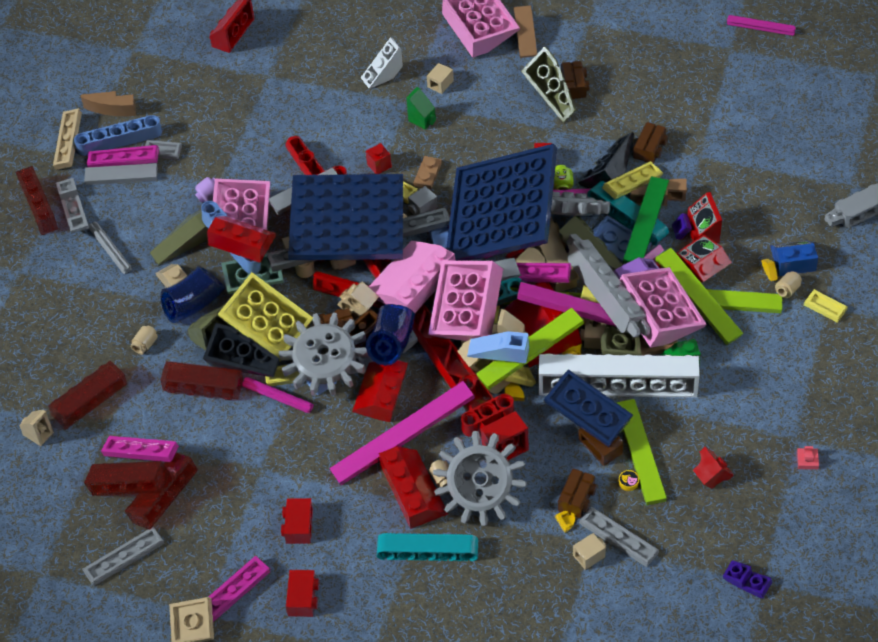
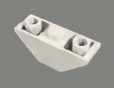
(384, 66)

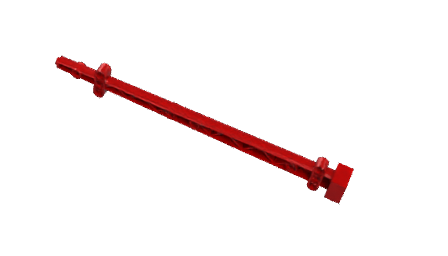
(443, 352)

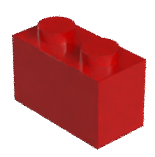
(298, 521)
(301, 593)

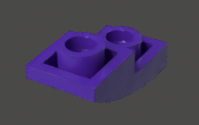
(743, 578)

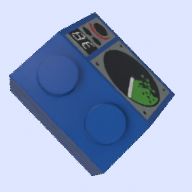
(795, 257)

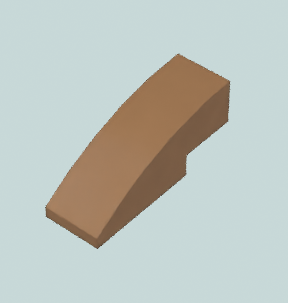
(526, 34)
(109, 103)
(675, 192)

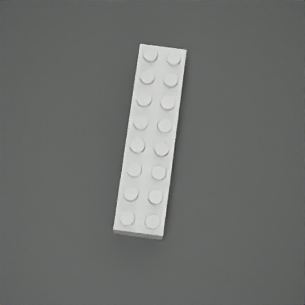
(625, 374)

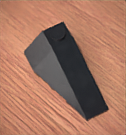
(610, 165)
(236, 351)

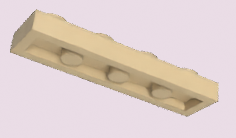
(65, 145)

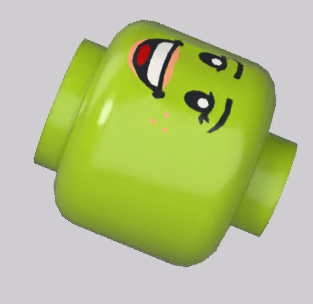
(563, 178)

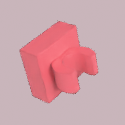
(807, 458)

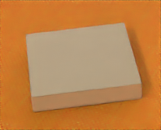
(192, 620)

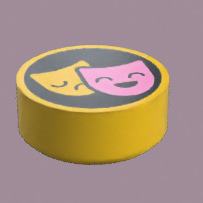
(628, 480)

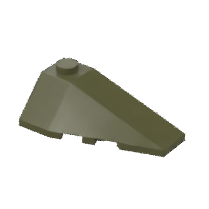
(548, 80)
(584, 231)
(183, 238)
(202, 329)
(619, 343)

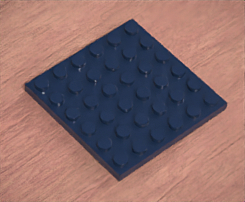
(502, 204)
(346, 217)

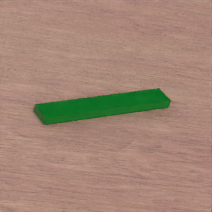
(646, 219)

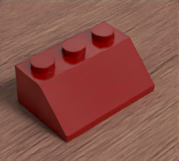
(232, 26)
(239, 238)
(380, 390)

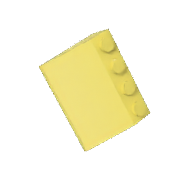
(264, 314)

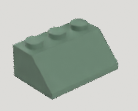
(236, 275)

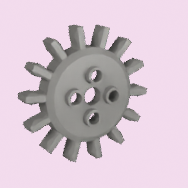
(577, 205)
(329, 367)
(469, 461)

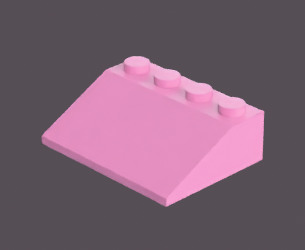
(479, 23)
(244, 200)
(414, 277)
(466, 299)
(665, 305)

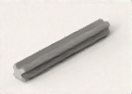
(109, 247)

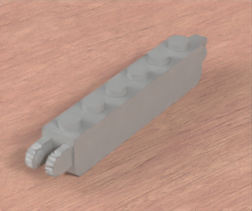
(855, 208)
(606, 287)

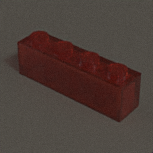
(36, 200)
(201, 380)
(87, 394)
(127, 478)
(149, 507)

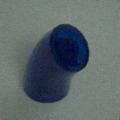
(190, 294)
(390, 334)

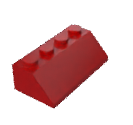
(411, 485)

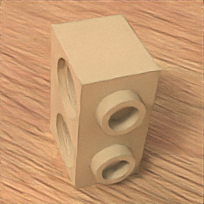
(357, 299)

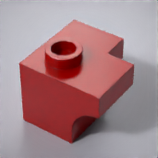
(712, 469)

